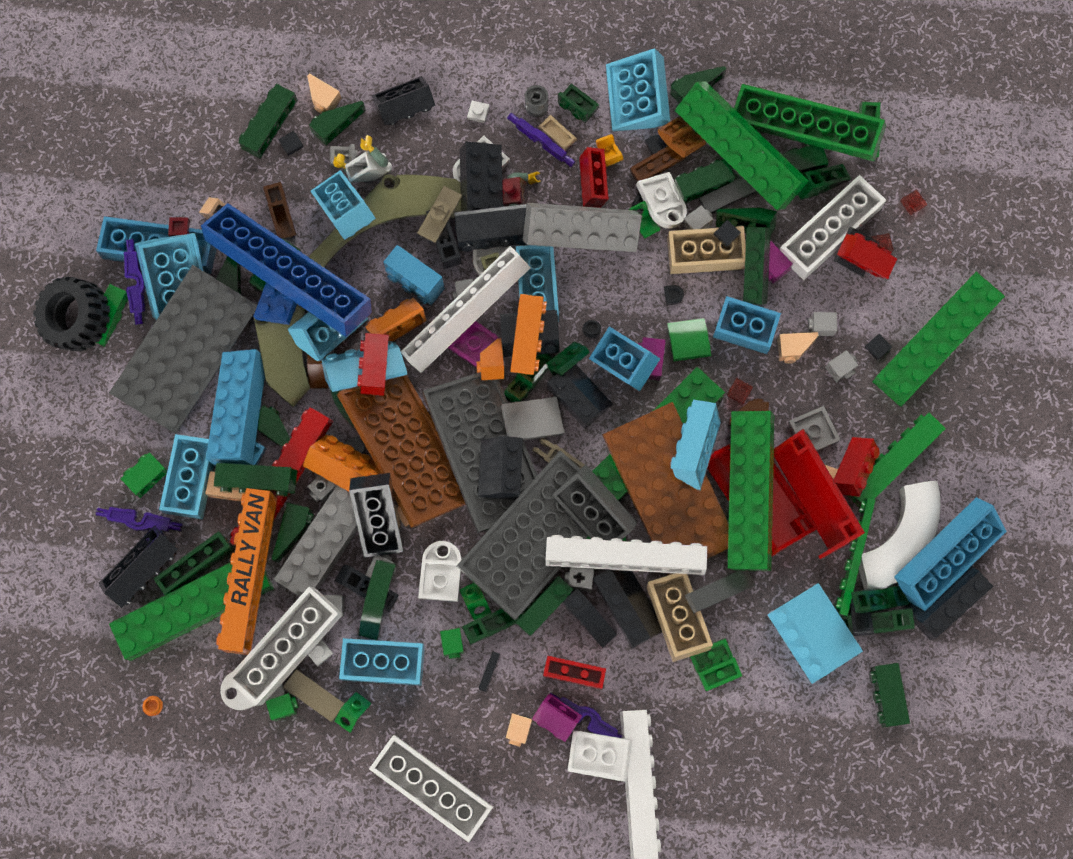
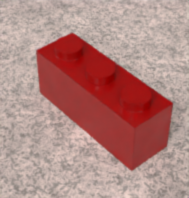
(593, 177)
(867, 255)
(373, 364)
(856, 466)
(574, 672)

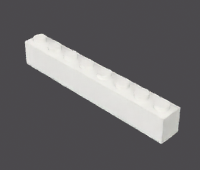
(465, 309)
(626, 555)
(640, 786)

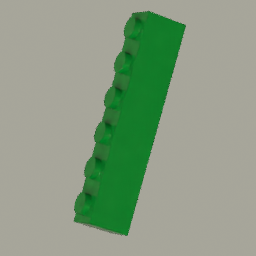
(900, 455)

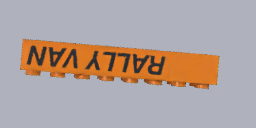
(247, 572)

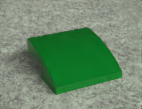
(689, 339)
(716, 665)

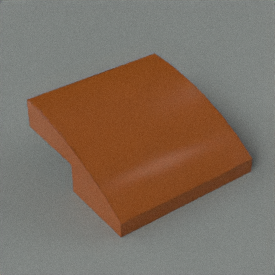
(681, 137)

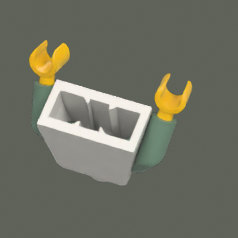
(367, 166)

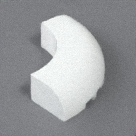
(912, 533)

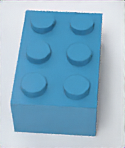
(413, 275)
(747, 325)
(624, 358)

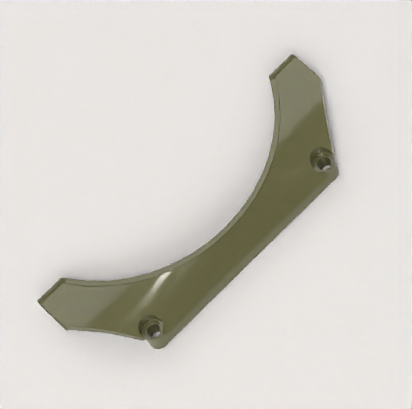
(408, 198)

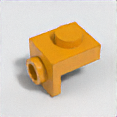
(612, 153)

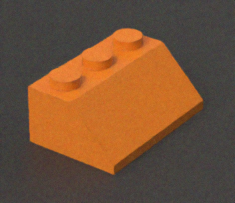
(399, 320)

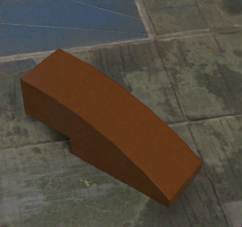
(279, 210)

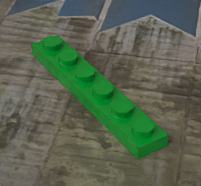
(852, 564)

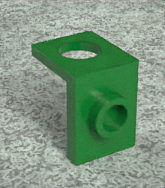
(648, 225)
(474, 598)
(352, 710)

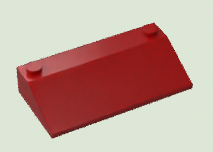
(817, 492)
(789, 517)

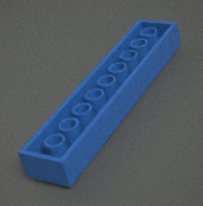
(287, 269)

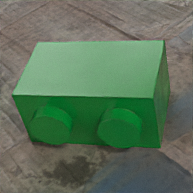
(144, 475)

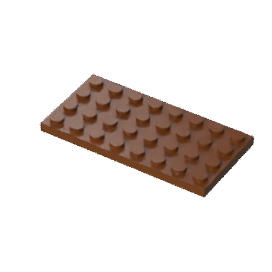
(406, 446)
(664, 503)

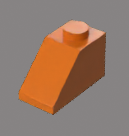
(491, 362)

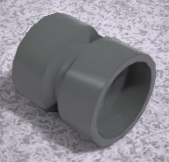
(536, 101)

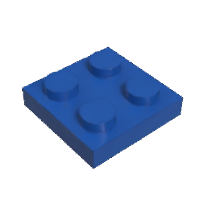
(274, 306)

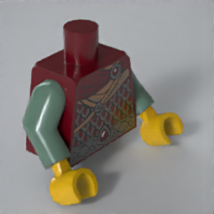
(516, 188)

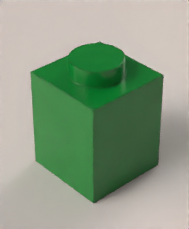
(452, 643)
(282, 706)

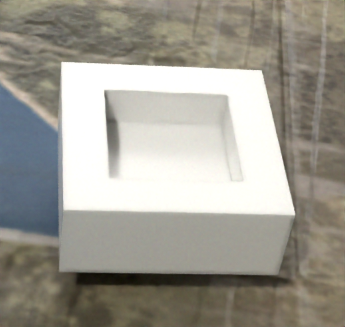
(478, 111)
(320, 653)

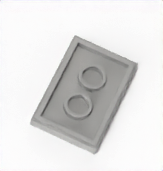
(533, 418)

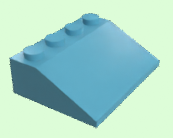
(638, 92)
(165, 265)
(815, 633)

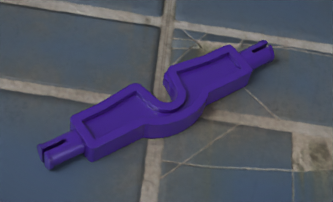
(537, 135)
(133, 271)
(129, 516)
(596, 724)

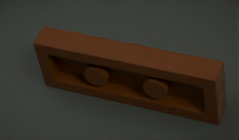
(655, 164)

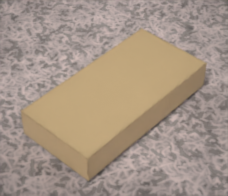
(557, 133)

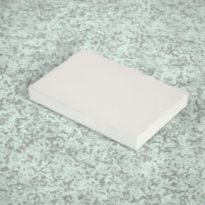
(599, 755)

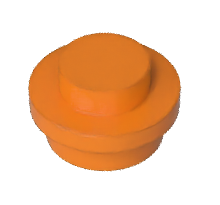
(152, 706)

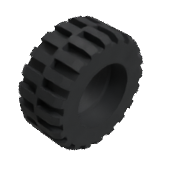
(52, 310)

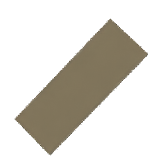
(439, 214)
(313, 695)

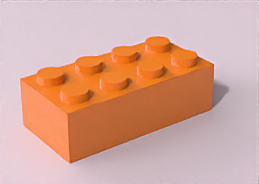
(527, 333)
(338, 461)

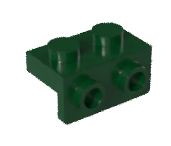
(577, 103)
(567, 358)

